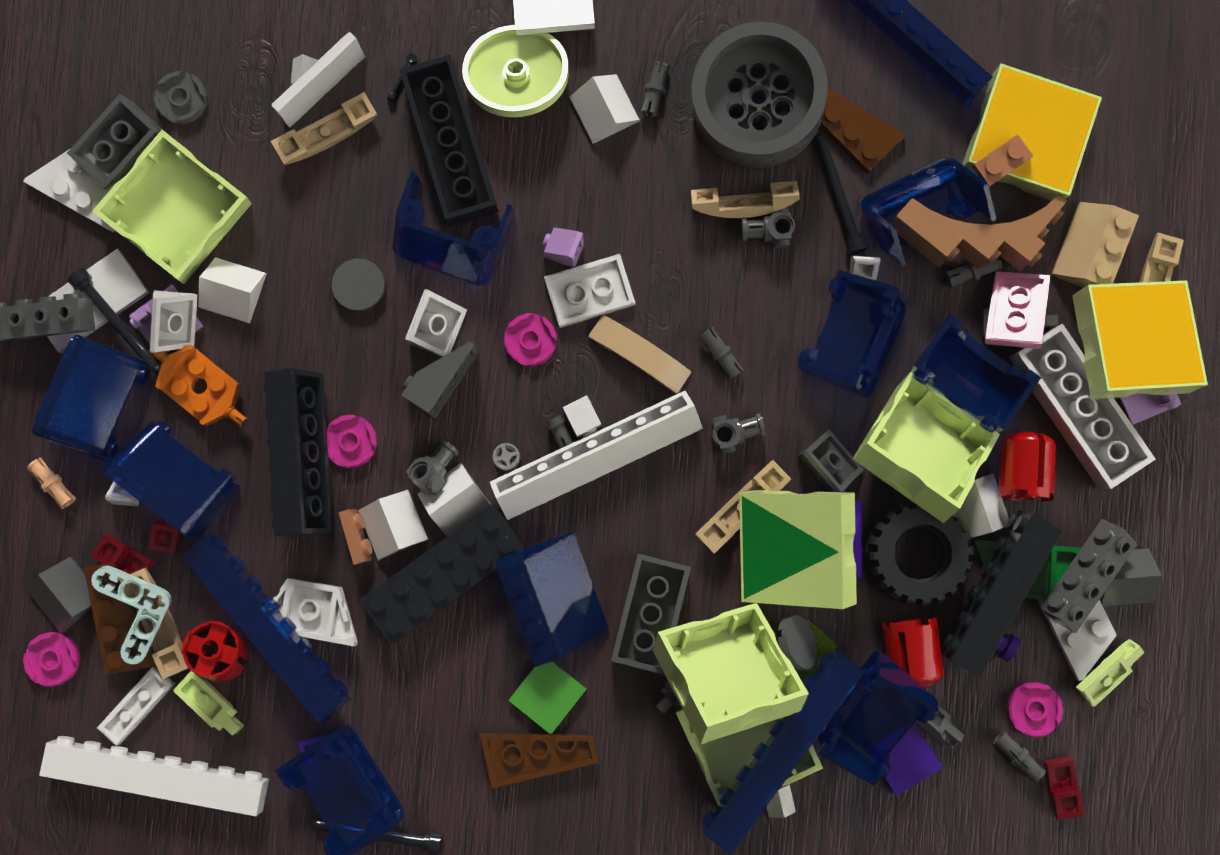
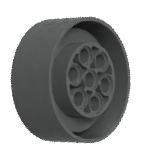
(782, 57)

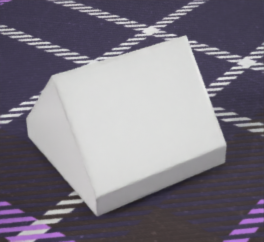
(300, 66)
(864, 266)
(119, 496)
(781, 804)

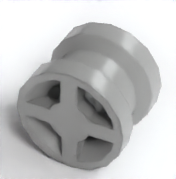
(507, 463)

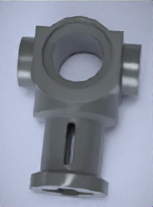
(766, 228)
(737, 431)
(429, 472)

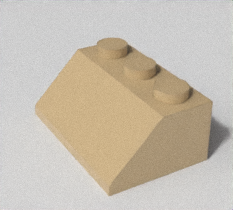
(1094, 244)

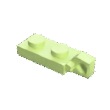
(1109, 673)
(208, 703)

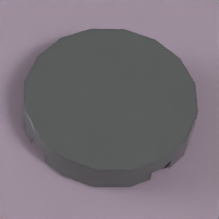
(180, 97)
(358, 285)
(798, 642)

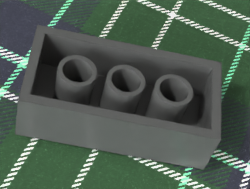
(649, 607)

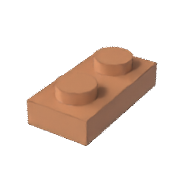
(1002, 160)
(359, 546)

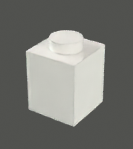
(582, 417)

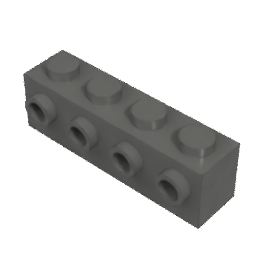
(46, 317)
(1089, 575)

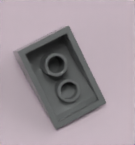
(114, 141)
(437, 381)

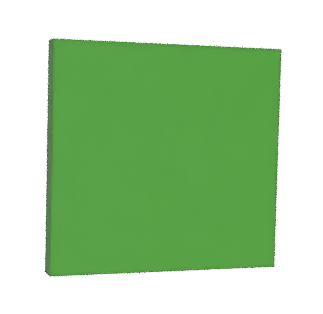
(547, 695)

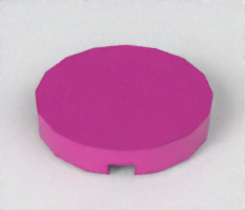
(530, 339)
(351, 441)
(51, 659)
(1034, 709)

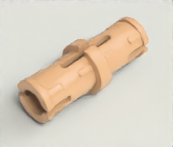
(51, 483)

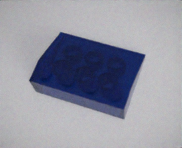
(552, 597)

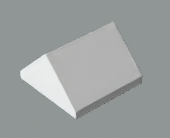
(603, 107)
(230, 289)
(172, 320)
(435, 324)
(456, 501)
(982, 508)
(393, 524)

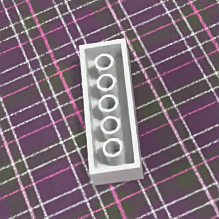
(1092, 427)

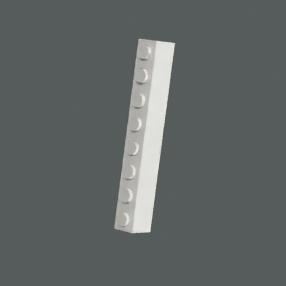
(596, 455)
(154, 776)

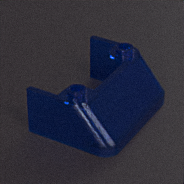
(940, 186)
(445, 253)

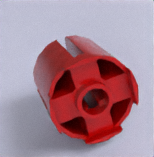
(1027, 467)
(216, 637)
(915, 648)

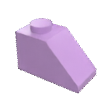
(563, 246)

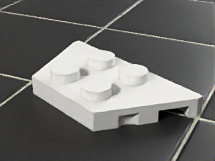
(71, 186)
(317, 611)
(1086, 645)

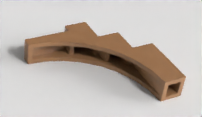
(944, 238)

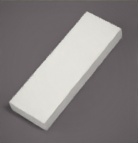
(135, 706)

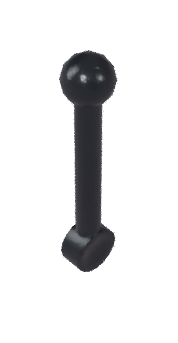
(411, 60)

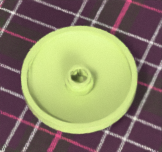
(514, 72)

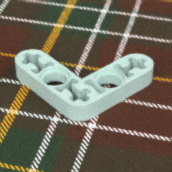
(146, 609)

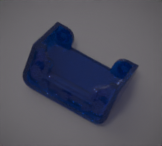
(856, 333)
(973, 376)
(88, 397)
(171, 479)
(875, 719)
(344, 790)

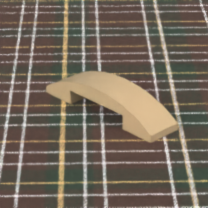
(325, 132)
(747, 205)
(1162, 258)
(640, 353)
(727, 519)
(167, 642)

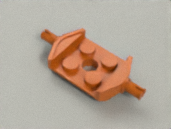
(181, 372)

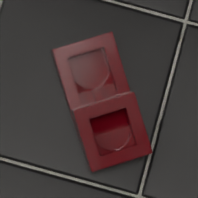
(164, 537)
(124, 556)
(1063, 788)

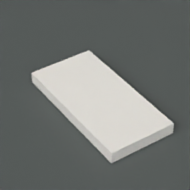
(318, 80)
(115, 283)

